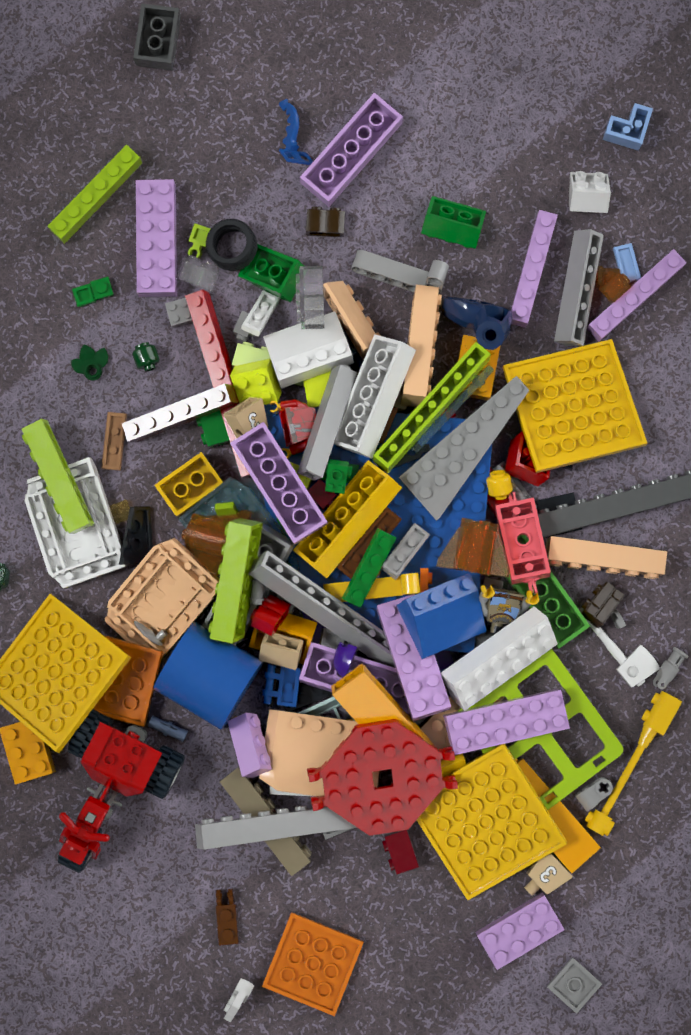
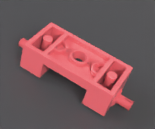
(529, 560)

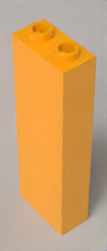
(369, 701)
(579, 842)

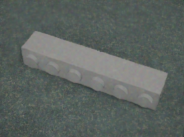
(578, 287)

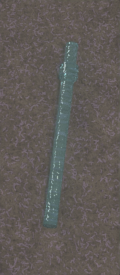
(477, 382)

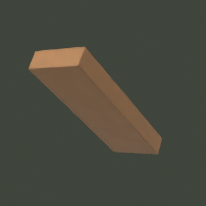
(114, 441)

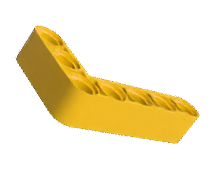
(382, 587)

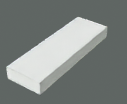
(260, 313)

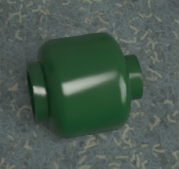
(145, 356)

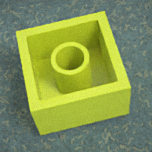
(257, 381)

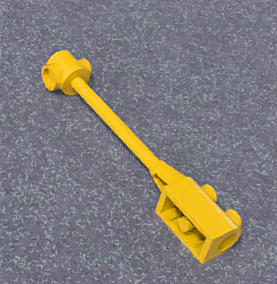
(655, 721)

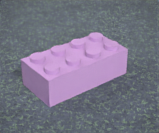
(519, 931)

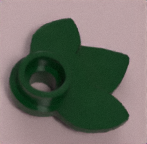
(88, 360)

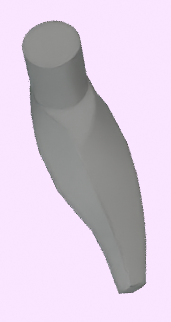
(148, 633)

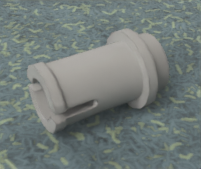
(256, 592)

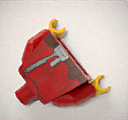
(296, 423)

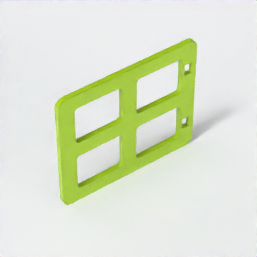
(578, 703)

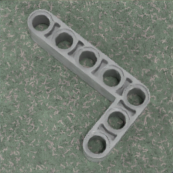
(399, 273)

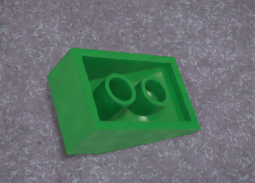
(272, 273)

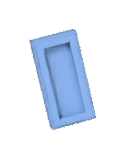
(627, 261)

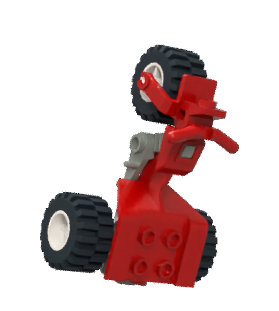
(119, 764)

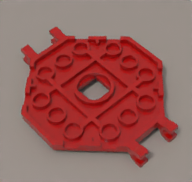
(374, 748)

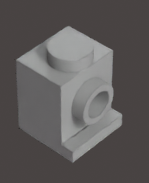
(241, 334)

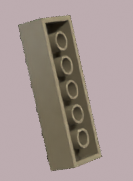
(251, 800)

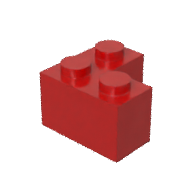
(520, 463)

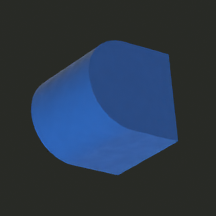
(207, 675)

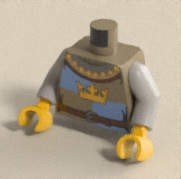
(504, 606)

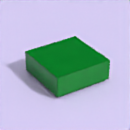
(83, 295)

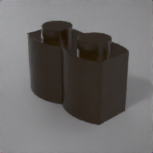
(325, 222)

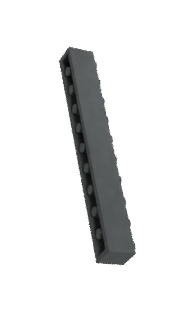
(616, 505)

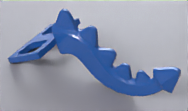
(290, 139)

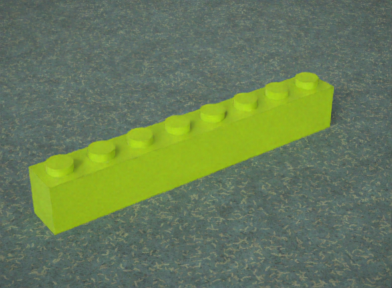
(431, 407)

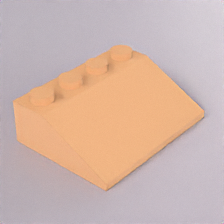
(350, 315)

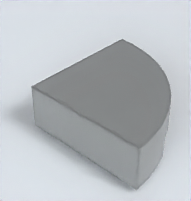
(617, 619)

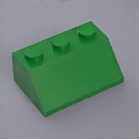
(453, 222)

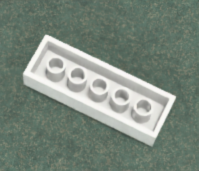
(374, 395)
(499, 658)

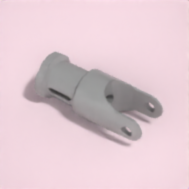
(669, 668)

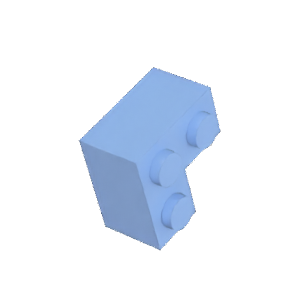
(631, 131)

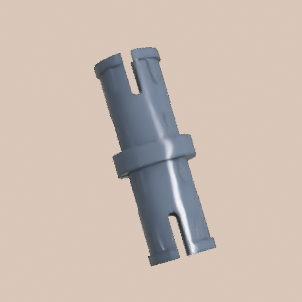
(168, 728)

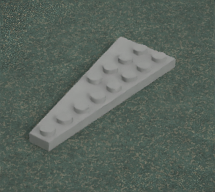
(447, 466)

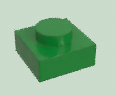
(102, 288)

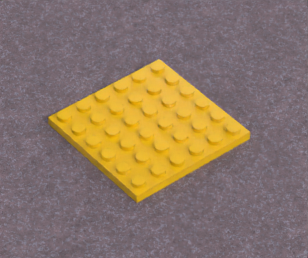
(576, 406)
(57, 672)
(489, 823)

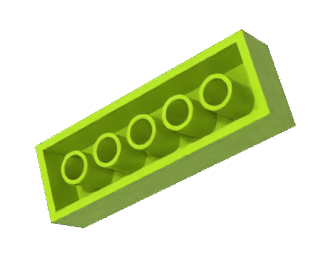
(235, 582)

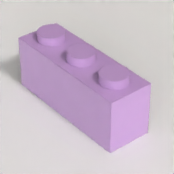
(249, 745)

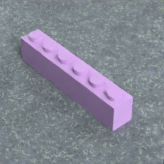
(532, 267)
(636, 295)

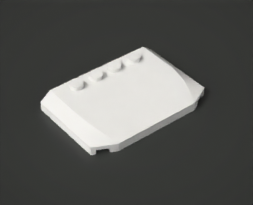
(78, 555)

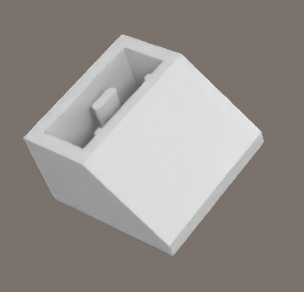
(589, 192)

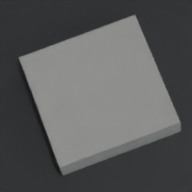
(574, 985)

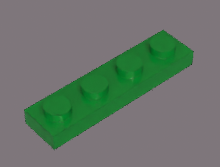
(369, 567)

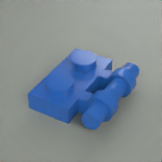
(288, 686)

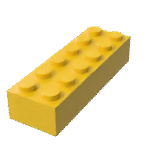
(348, 518)

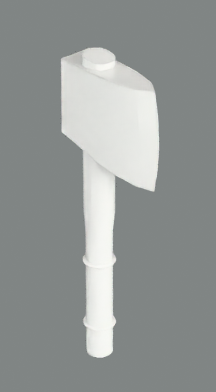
(633, 668)

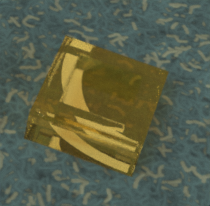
(120, 511)

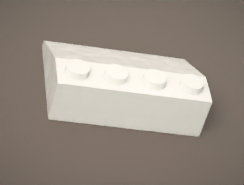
(308, 353)

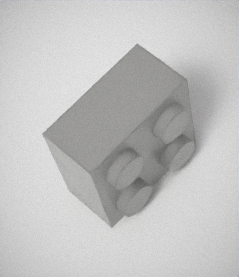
(178, 312)

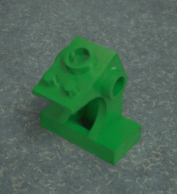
(338, 475)

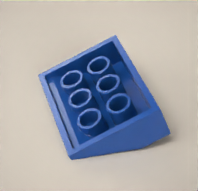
(443, 615)

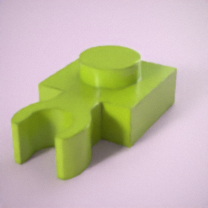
(198, 238)

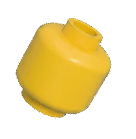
(499, 484)

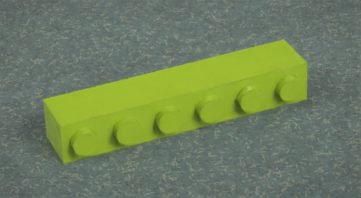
(95, 194)
(57, 476)

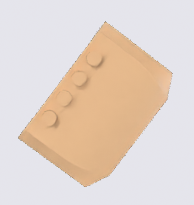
(162, 593)
(301, 743)

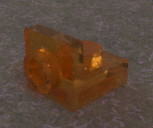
(604, 274)

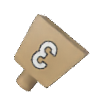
(246, 416)
(547, 875)

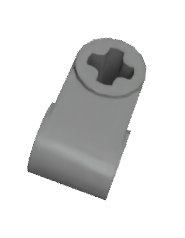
(591, 795)

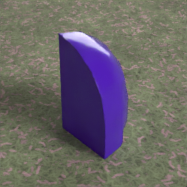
(343, 658)

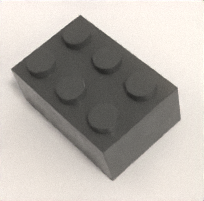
(157, 37)

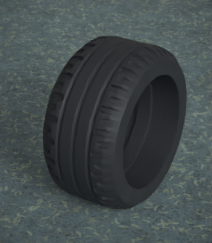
(222, 228)

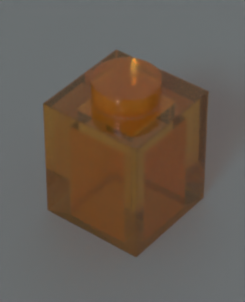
(615, 287)

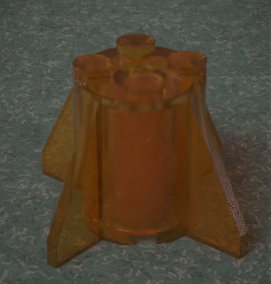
(206, 537)
(476, 549)

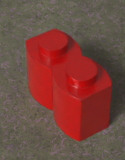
(270, 615)

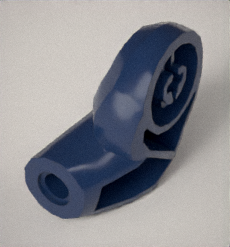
(487, 320)

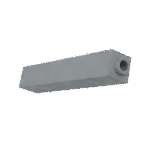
(327, 422)

